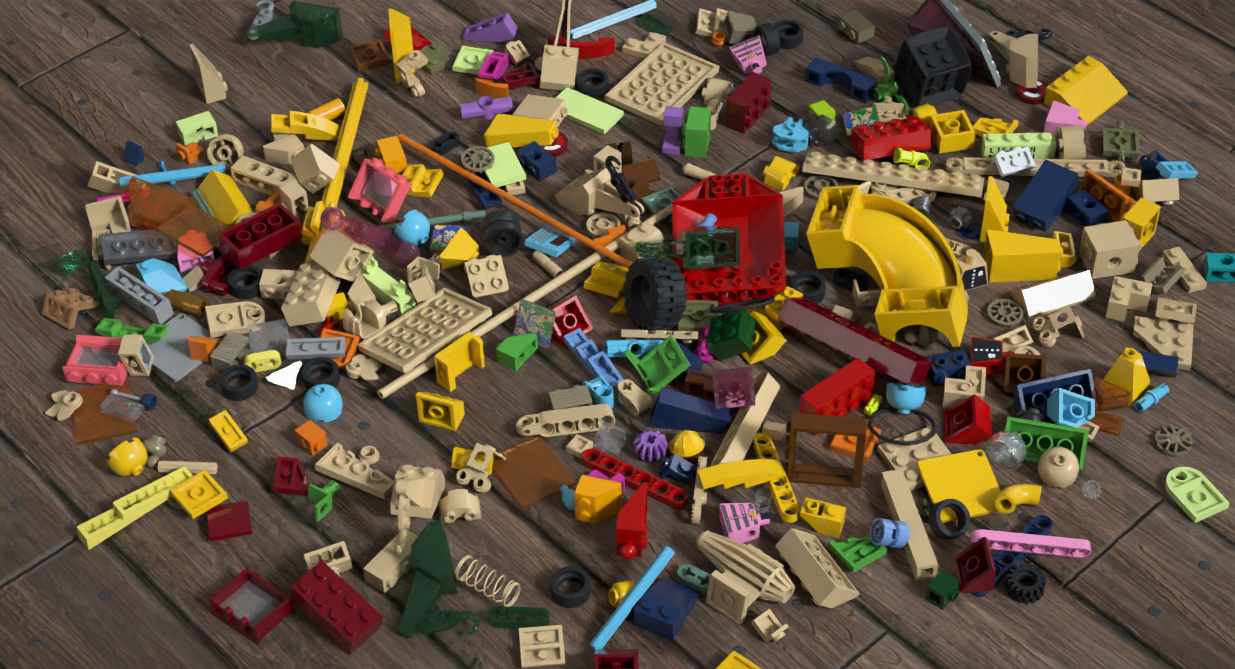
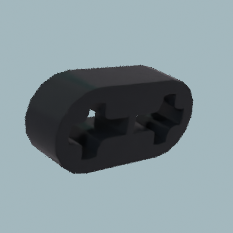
(445, 143)
(845, 277)

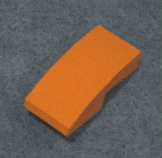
(486, 87)
(612, 234)

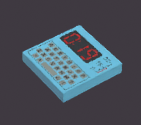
(549, 242)

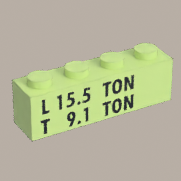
(1040, 144)

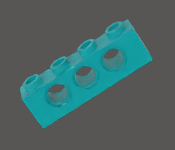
(1219, 267)

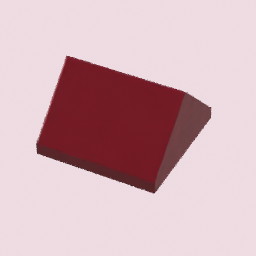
(975, 567)

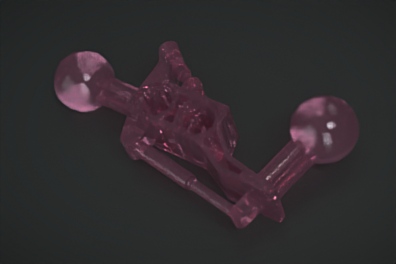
(369, 234)

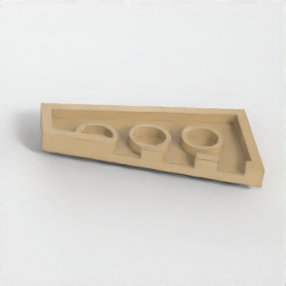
(687, 336)
(357, 473)

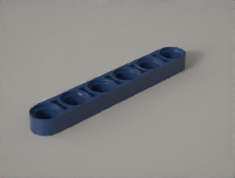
(1016, 557)

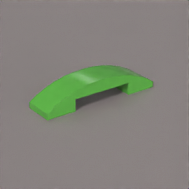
(114, 328)

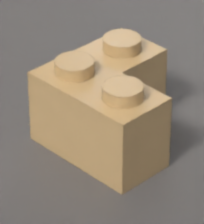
(1127, 295)

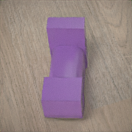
(674, 123)

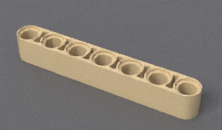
(747, 421)

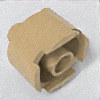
(1071, 142)

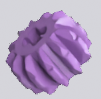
(650, 445)

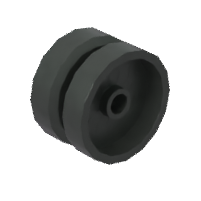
(501, 233)

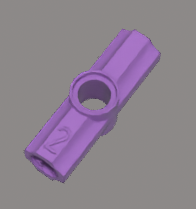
(486, 107)

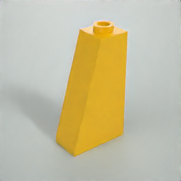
(520, 131)

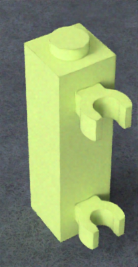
(387, 288)

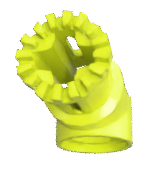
(911, 158)

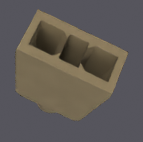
(738, 27)

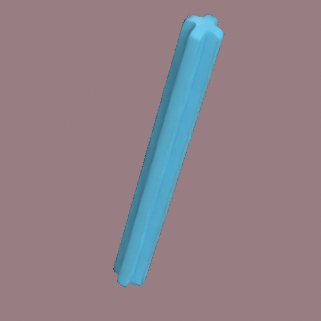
(612, 19)
(174, 175)
(632, 598)

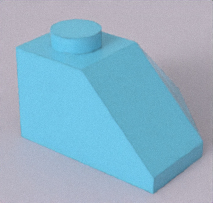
(1070, 408)

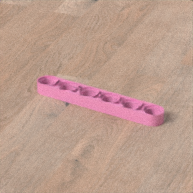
(1033, 543)

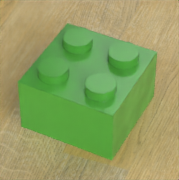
(697, 131)

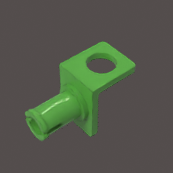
(322, 498)

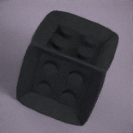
(933, 66)

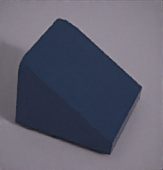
(133, 153)

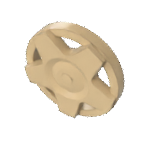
(600, 227)

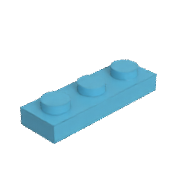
(1176, 169)

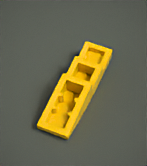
(739, 472)

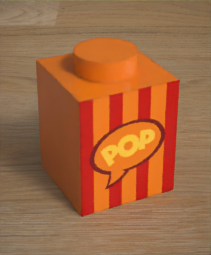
(311, 437)

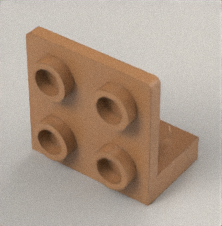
(64, 306)

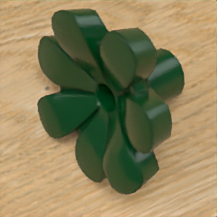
(925, 509)

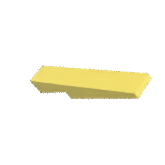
(130, 508)

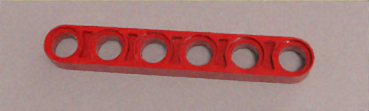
(636, 476)

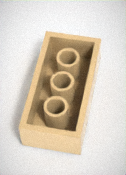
(310, 295)

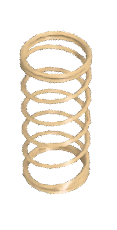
(506, 592)

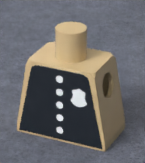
(972, 269)

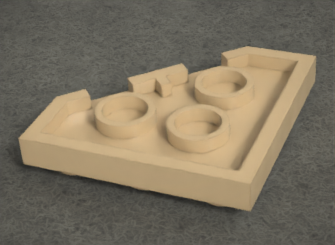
(1166, 338)

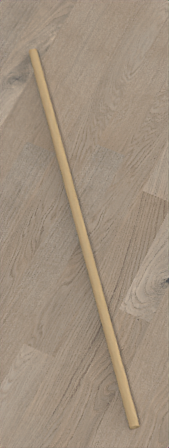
(512, 310)

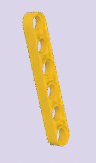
(777, 491)

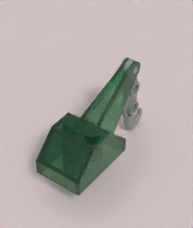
(309, 23)

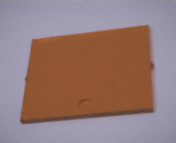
(194, 230)
(94, 424)
(531, 472)

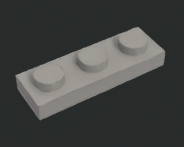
(316, 347)

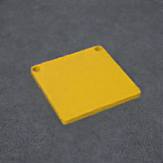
(961, 478)

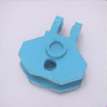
(790, 136)

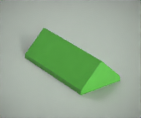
(1043, 436)

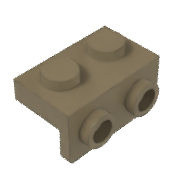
(1161, 276)

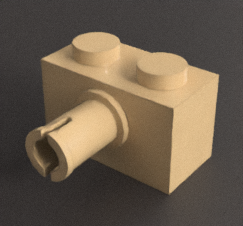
(294, 199)
(335, 556)

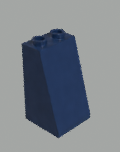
(1046, 195)

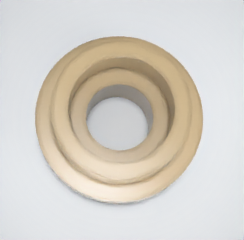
(369, 454)

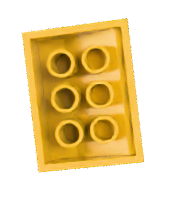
(1087, 88)

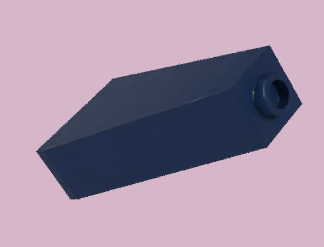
(687, 412)

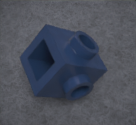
(1148, 165)

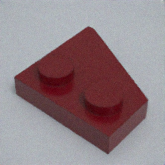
(524, 77)
(290, 477)

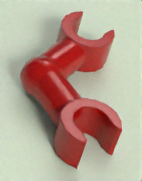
(329, 325)

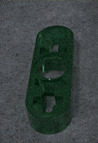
(503, 611)

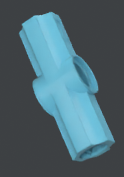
(616, 348)

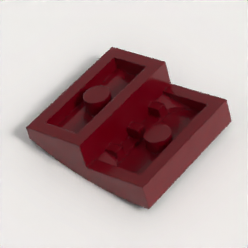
(229, 521)

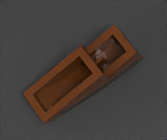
(700, 384)

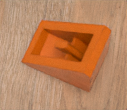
(201, 347)

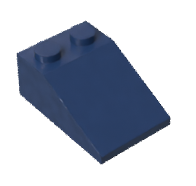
(665, 608)

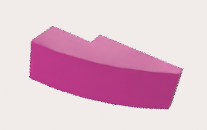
(494, 65)

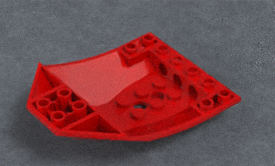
(758, 214)

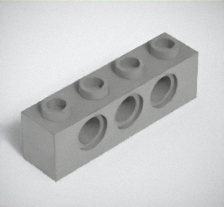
(139, 295)

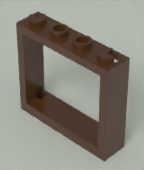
(825, 474)

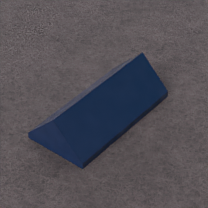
(1035, 393)

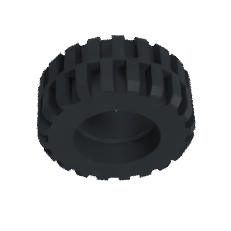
(655, 293)

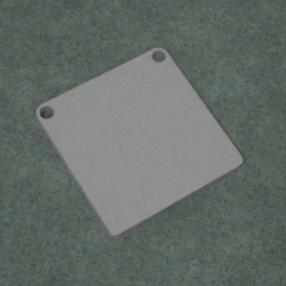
(172, 351)

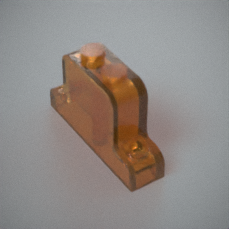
(154, 204)

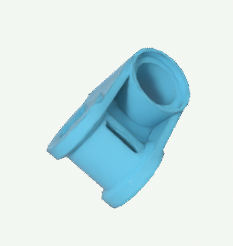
(600, 391)

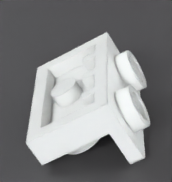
(1013, 162)

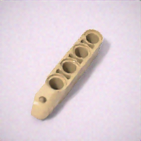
(574, 416)

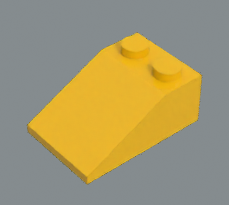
(994, 211)

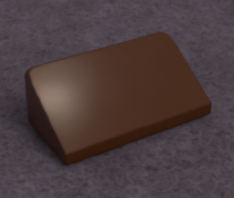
(636, 171)

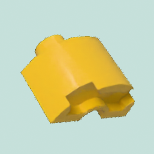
(780, 173)

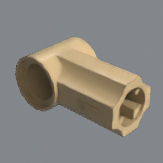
(716, 109)

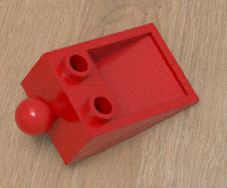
(632, 525)

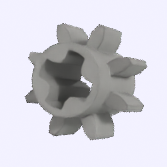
(959, 218)

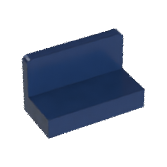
(1160, 364)

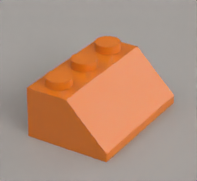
(1107, 195)

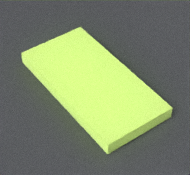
(590, 111)

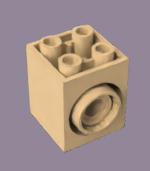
(1109, 249)

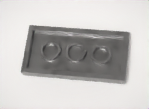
(136, 247)

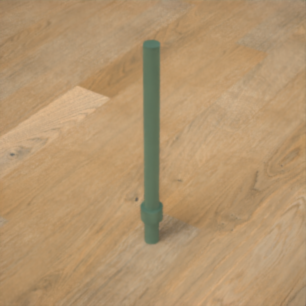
(466, 216)

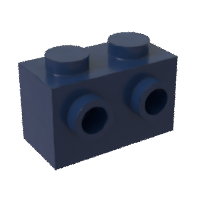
(948, 365)

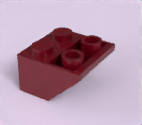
(616, 659)

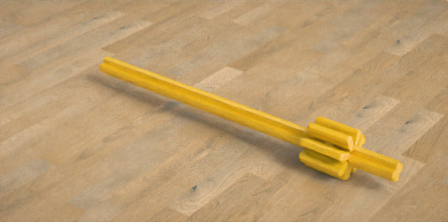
(312, 227)

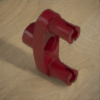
(214, 272)

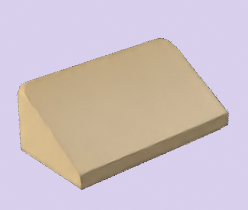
(1015, 338)

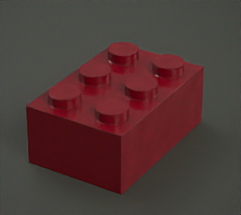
(748, 102)

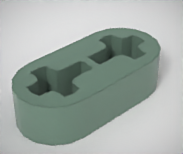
(695, 578)

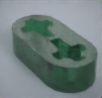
(72, 261)

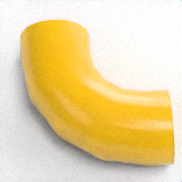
(1016, 495)

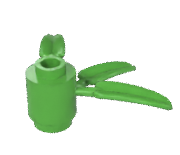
(888, 88)

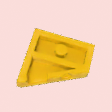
(994, 126)

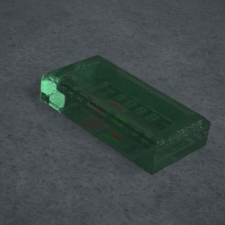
(654, 24)

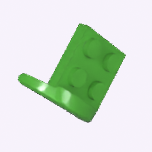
(660, 364)

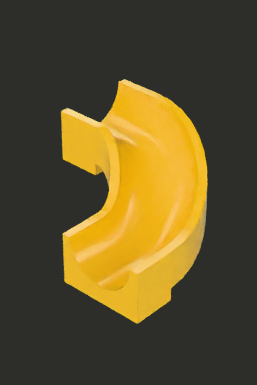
(901, 254)

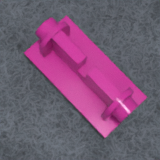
(701, 347)

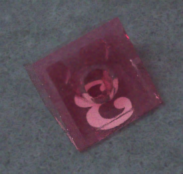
(733, 388)

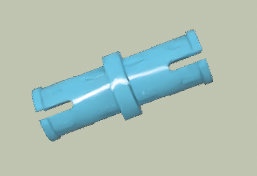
(1151, 397)

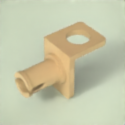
(432, 265)

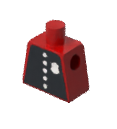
(988, 354)

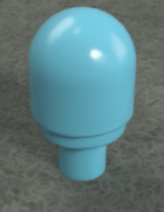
(568, 497)

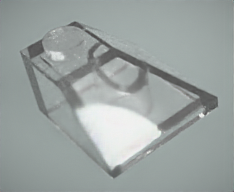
(269, 336)

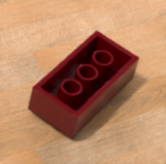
(260, 235)
(335, 607)

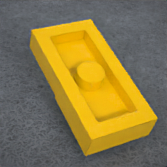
(228, 431)
(461, 456)

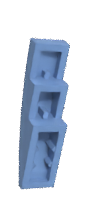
(591, 357)

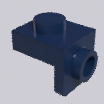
(677, 467)

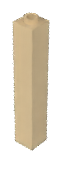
(904, 509)

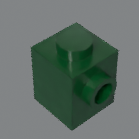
(942, 590)

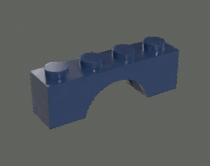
(823, 72)

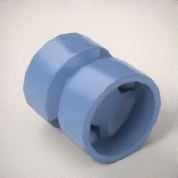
(889, 533)

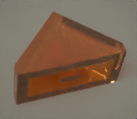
(1110, 396)

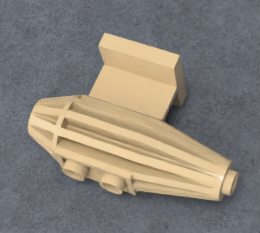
(745, 576)

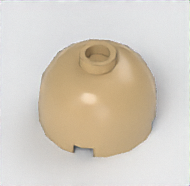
(225, 150)
(1058, 467)

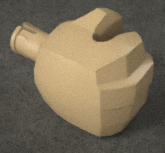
(368, 319)

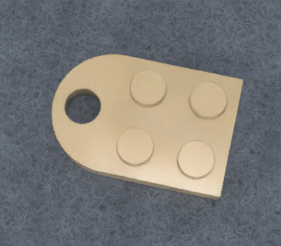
(233, 317)

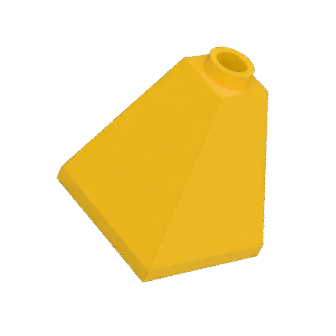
(1129, 374)

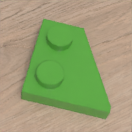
(857, 552)

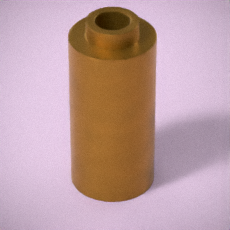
(187, 302)

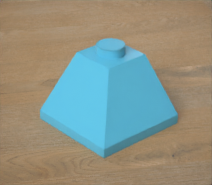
(160, 276)

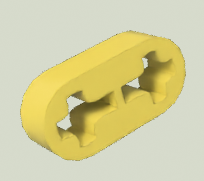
(263, 360)

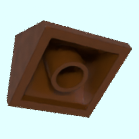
(1022, 369)

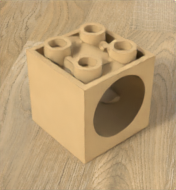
(341, 254)

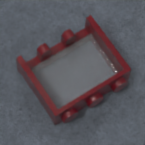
(251, 605)

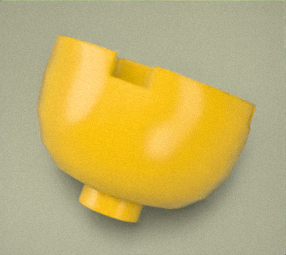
(128, 458)

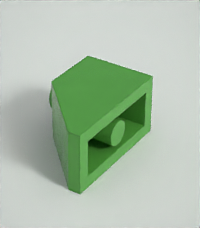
(516, 350)

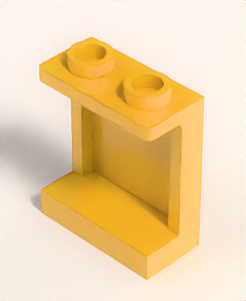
(458, 358)

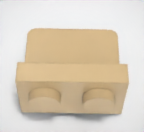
(486, 276)

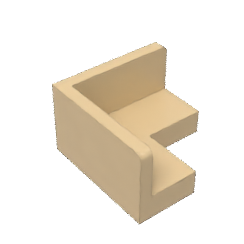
(108, 214)
(959, 390)

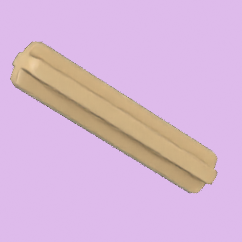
(193, 467)

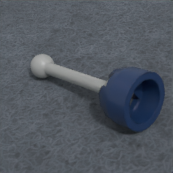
(148, 400)

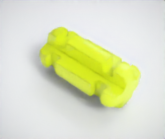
(873, 404)

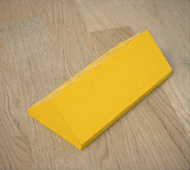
(400, 39)
(224, 197)

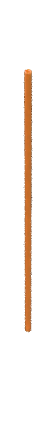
(515, 201)

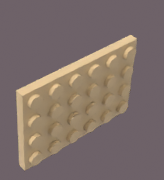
(661, 80)
(424, 330)

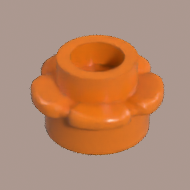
(719, 38)

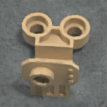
(412, 61)
(1048, 328)
(476, 471)

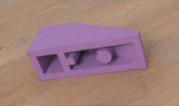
(492, 30)

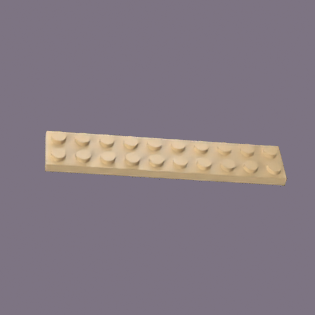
(894, 174)

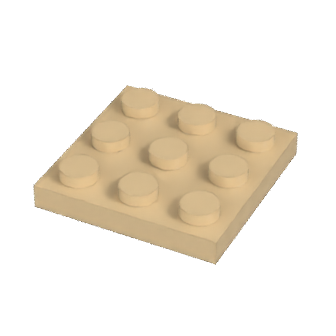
(907, 456)

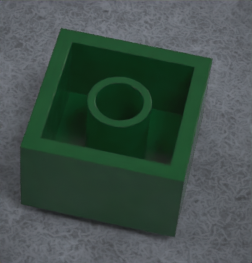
(731, 334)

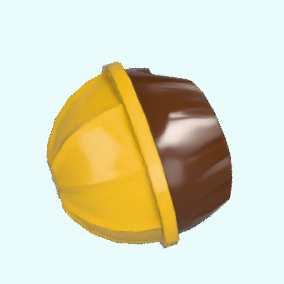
(687, 445)

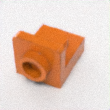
(190, 152)

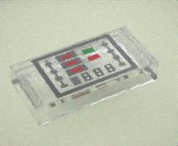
(122, 407)

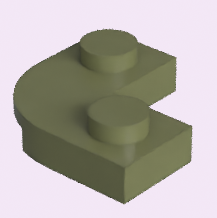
(433, 53)

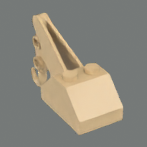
(414, 495)

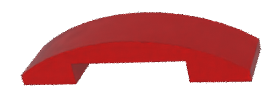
(589, 50)

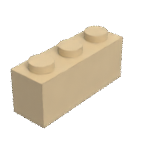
(389, 566)

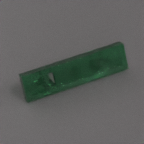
(107, 302)

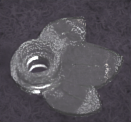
(765, 503)

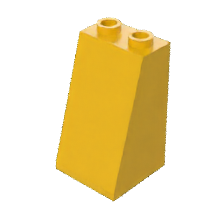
(1021, 257)

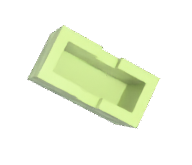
(197, 128)

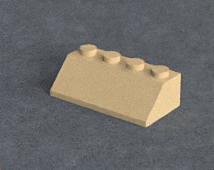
(815, 569)

